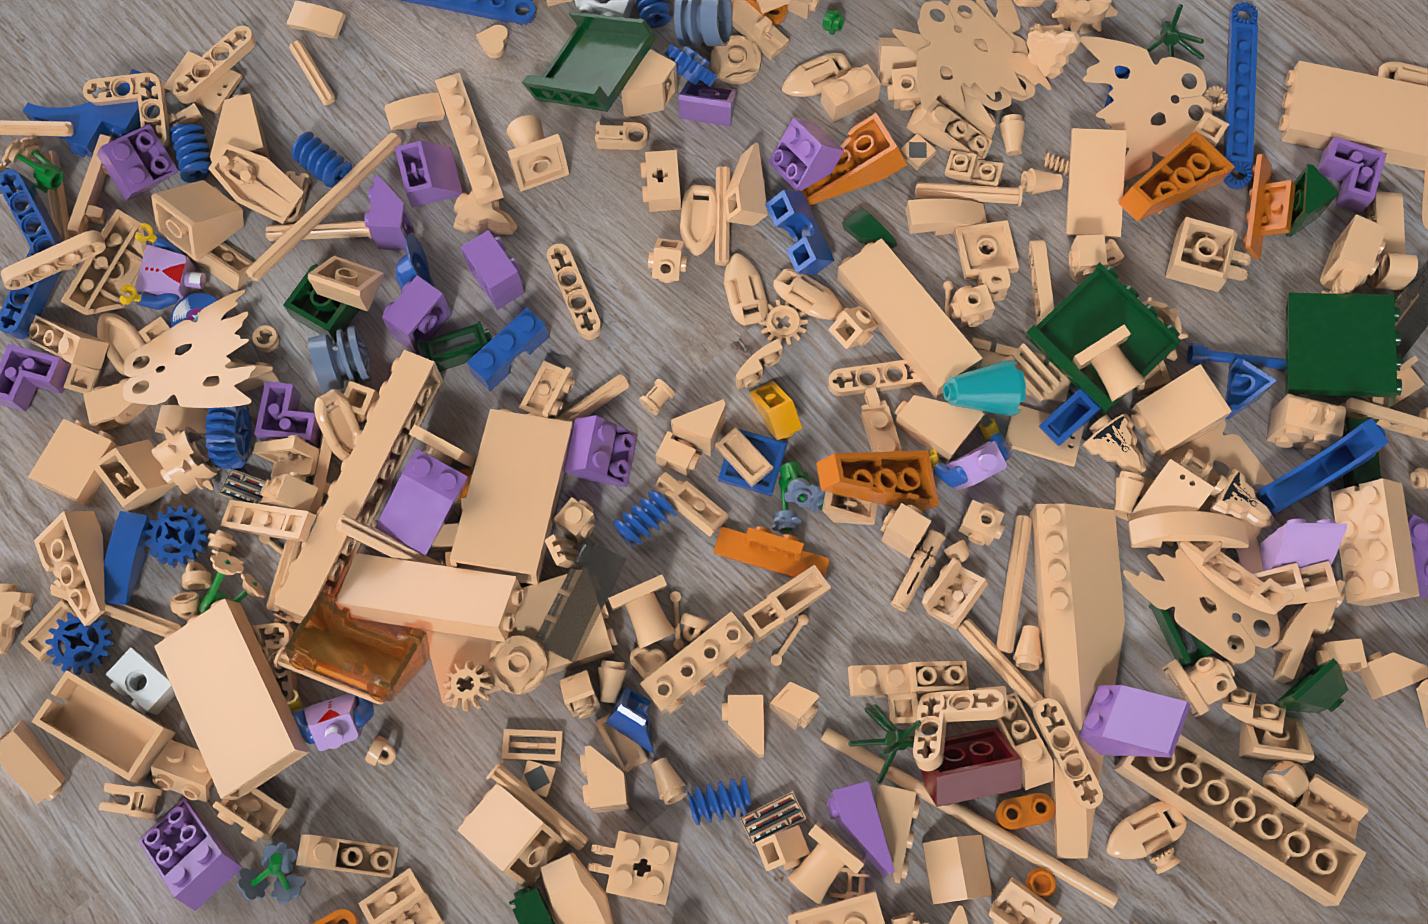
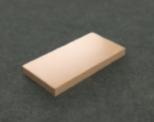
(1096, 182)

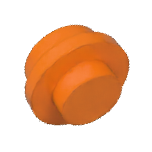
(1041, 882)

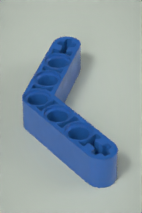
(11, 318)

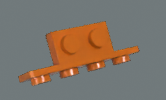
(1269, 208)
(768, 551)

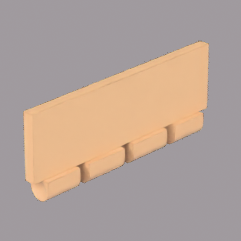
(1002, 352)

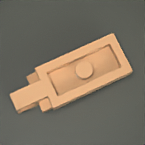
(879, 423)
(692, 504)

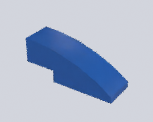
(1069, 417)
(125, 556)

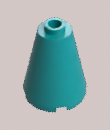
(988, 389)

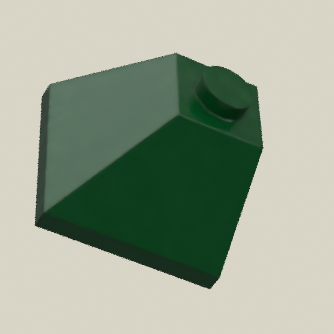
(1316, 690)

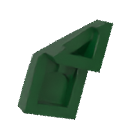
(867, 229)

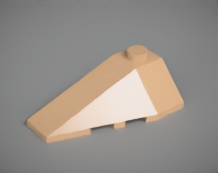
(74, 553)

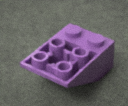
(189, 855)

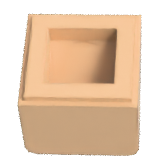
(1211, 128)

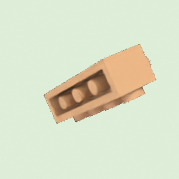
(697, 663)

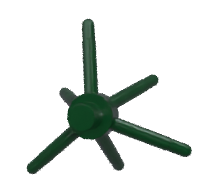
(1171, 36)
(894, 739)

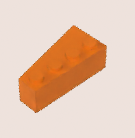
(1180, 175)
(881, 477)

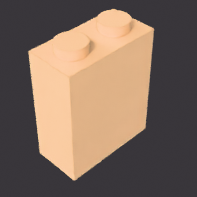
(68, 461)

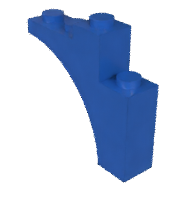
(94, 120)
(1324, 468)

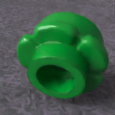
(833, 21)

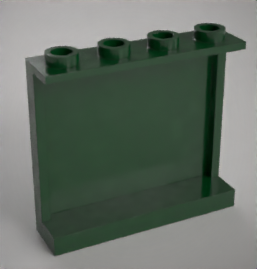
(594, 62)
(1092, 313)
(1342, 345)

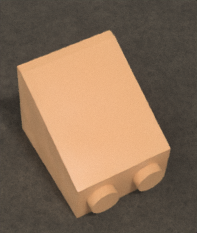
(196, 217)
(1180, 412)
(511, 836)

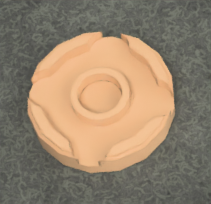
(736, 61)
(524, 673)

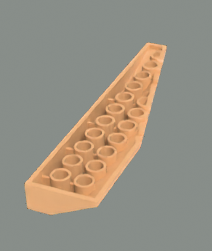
(1079, 640)

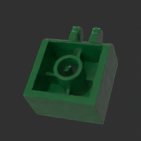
(317, 311)

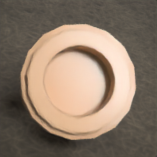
(196, 580)
(185, 603)
(696, 622)
(376, 749)

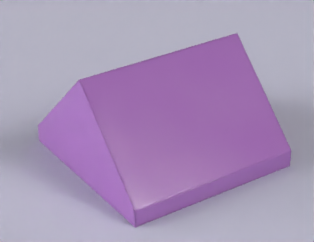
(707, 103)

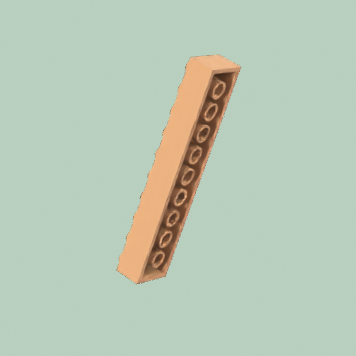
(362, 483)

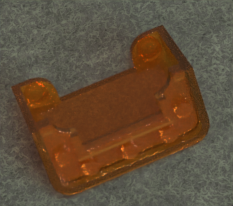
(355, 651)

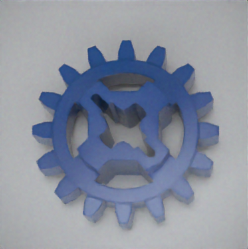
(691, 65)
(164, 538)
(75, 653)

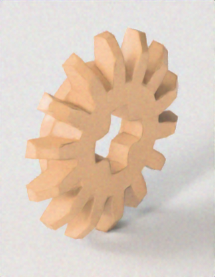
(781, 312)

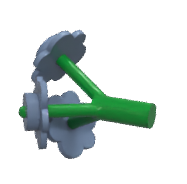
(276, 860)

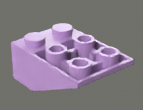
(1302, 543)

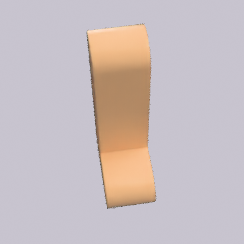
(1395, 266)

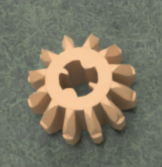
(467, 697)

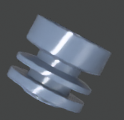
(703, 21)
(339, 359)

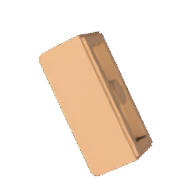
(226, 265)

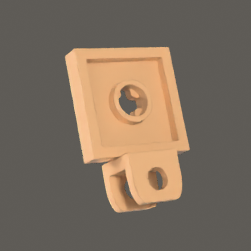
(989, 269)

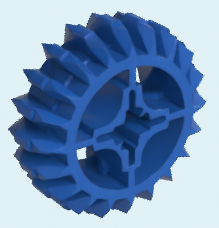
(228, 436)

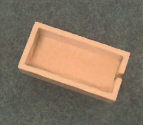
(1377, 543)
(103, 727)

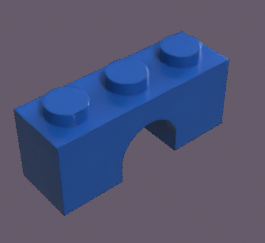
(793, 214)
(494, 359)

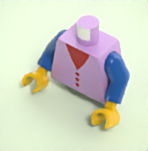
(163, 274)
(976, 464)
(331, 721)

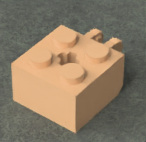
(1204, 255)
(1353, 256)
(1305, 424)
(628, 852)

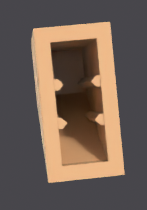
(240, 127)
(937, 424)
(30, 763)

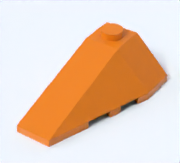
(866, 159)

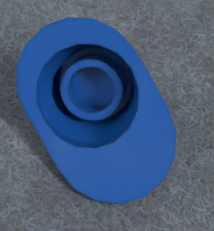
(413, 263)

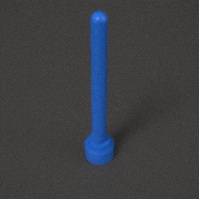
(1199, 354)

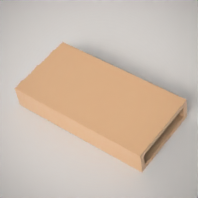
(1356, 108)
(513, 495)
(452, 648)
(231, 699)

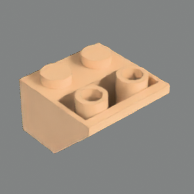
(650, 86)
(133, 475)
(606, 783)

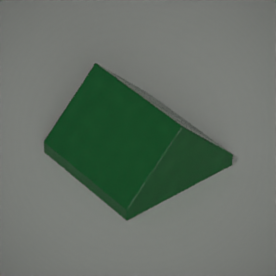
(1311, 198)

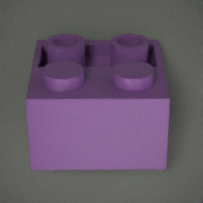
(805, 154)
(137, 162)
(428, 172)
(387, 217)
(600, 451)

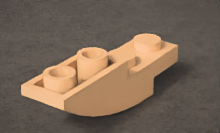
(1297, 635)
(907, 678)

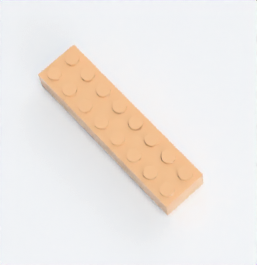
(1249, 819)

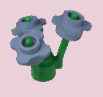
(800, 491)

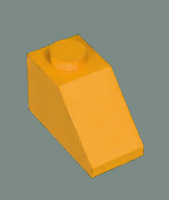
(776, 410)

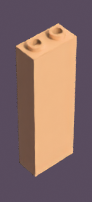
(907, 316)
(431, 597)

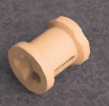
(657, 397)

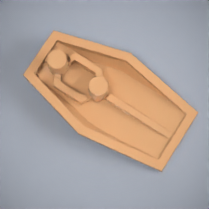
(256, 182)
(574, 893)

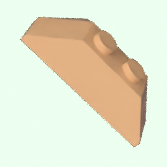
(99, 279)

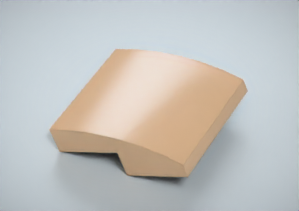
(401, 902)

